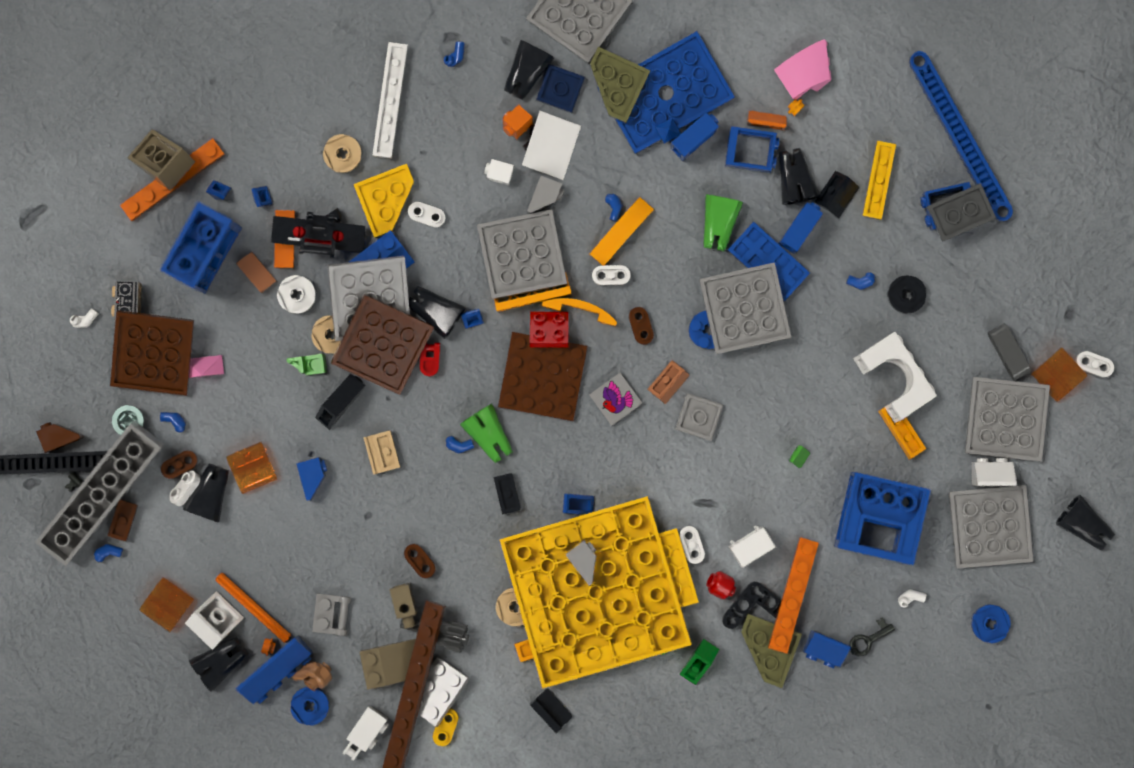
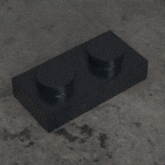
(507, 493)

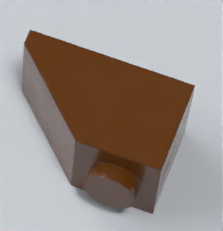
(56, 436)

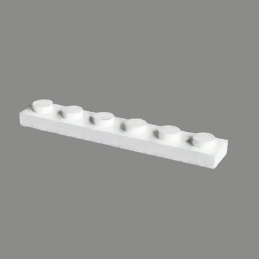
(390, 100)

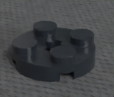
(906, 283)

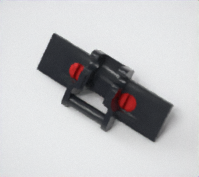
(318, 230)

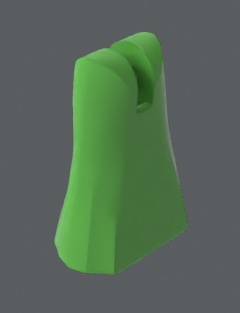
(719, 220)
(487, 432)

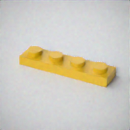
(879, 180)

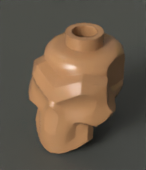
(314, 675)

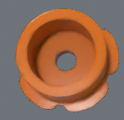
(268, 646)

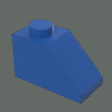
(311, 475)

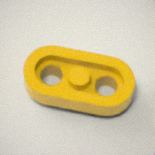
(446, 728)

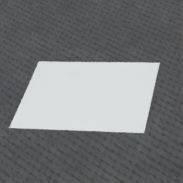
(551, 145)

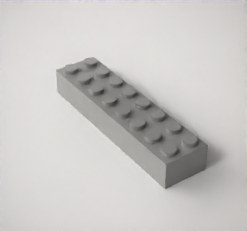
(99, 493)

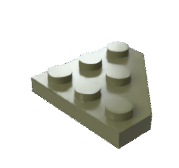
(618, 82)
(770, 663)

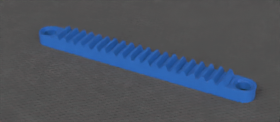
(959, 133)

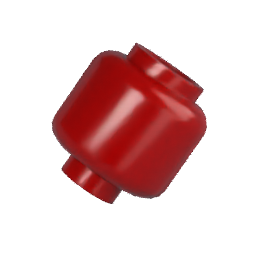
(721, 585)

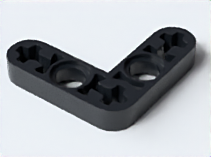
(752, 600)

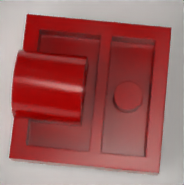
(549, 329)

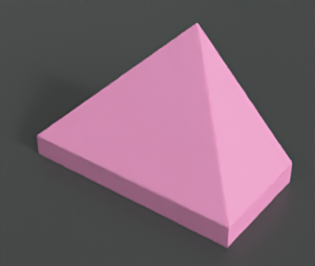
(206, 366)

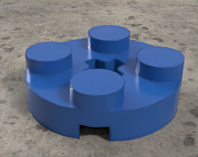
(696, 331)
(980, 619)
(307, 716)

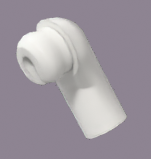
(83, 321)

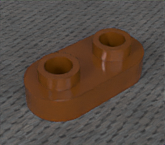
(641, 325)
(179, 464)
(419, 561)

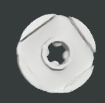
(306, 299)

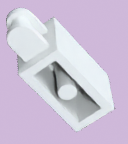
(365, 731)

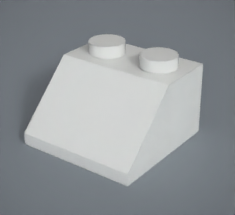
(993, 473)
(214, 620)

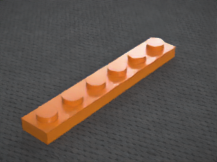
(156, 192)
(793, 595)

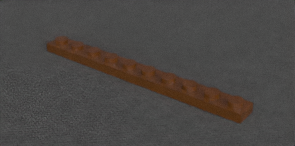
(414, 685)

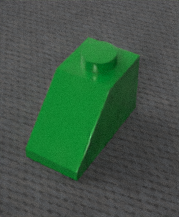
(699, 661)

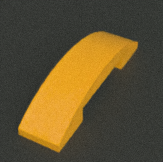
(621, 231)
(556, 304)

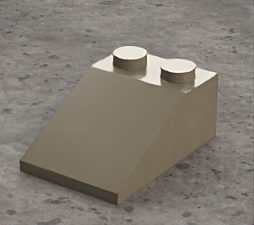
(161, 159)
(386, 663)

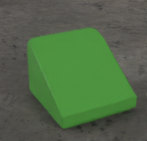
(799, 456)

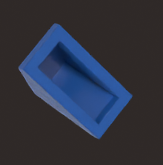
(578, 504)

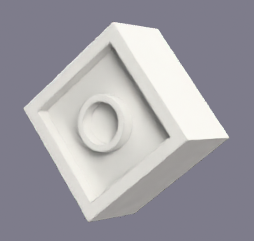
(751, 546)

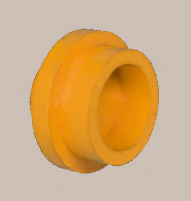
(795, 107)

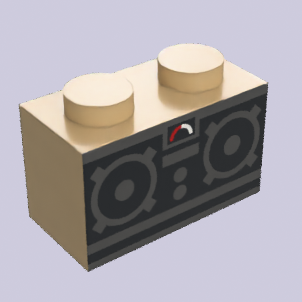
(127, 297)

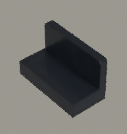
(837, 194)
(551, 710)

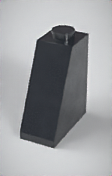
(340, 401)

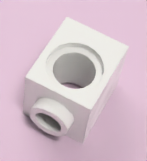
(499, 172)

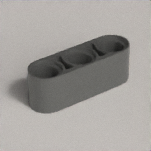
(1009, 352)

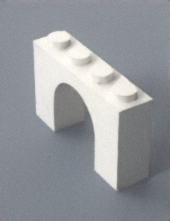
(917, 388)

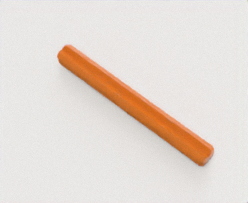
(253, 607)

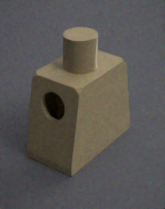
(403, 595)

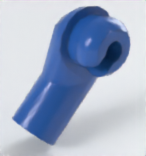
(176, 420)
(458, 447)

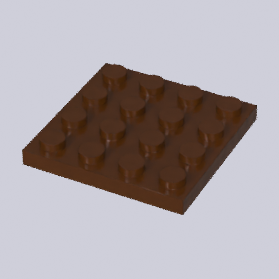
(382, 344)
(152, 352)
(542, 378)

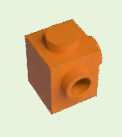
(517, 122)

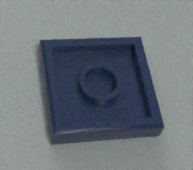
(560, 88)

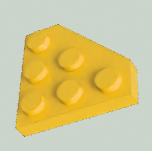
(384, 198)

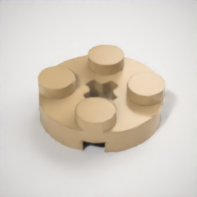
(332, 148)
(319, 335)
(502, 608)

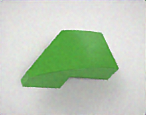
(309, 364)

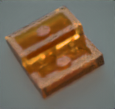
(1060, 373)
(251, 467)
(166, 604)

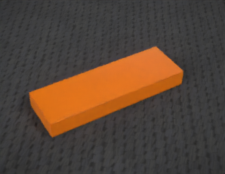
(284, 253)

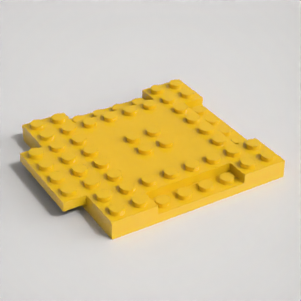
(626, 611)

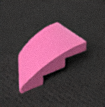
(806, 70)

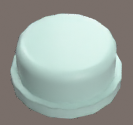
(124, 416)

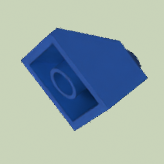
(826, 649)

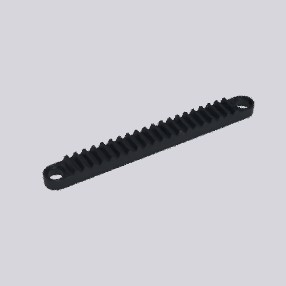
(50, 462)

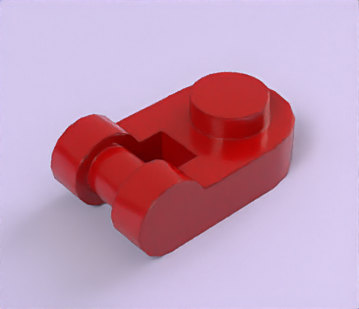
(430, 365)

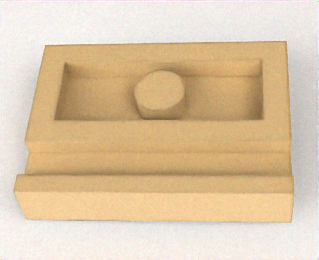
(382, 452)

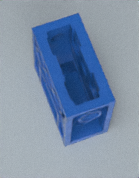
(196, 255)
(892, 514)

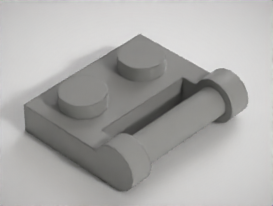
(325, 614)

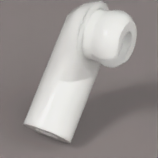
(909, 596)

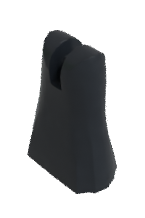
(527, 68)
(796, 179)
(437, 311)
(209, 495)
(1085, 523)
(218, 663)

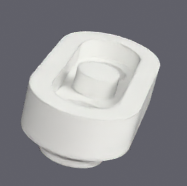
(426, 214)
(611, 275)
(1094, 364)
(184, 488)
(692, 544)

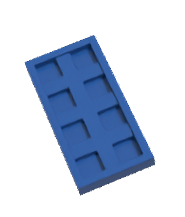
(758, 248)

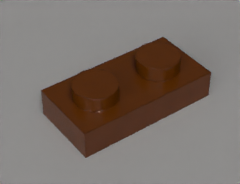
(122, 520)

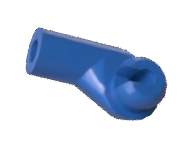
(457, 56)
(616, 206)
(862, 283)
(106, 550)

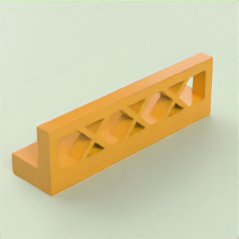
(531, 299)

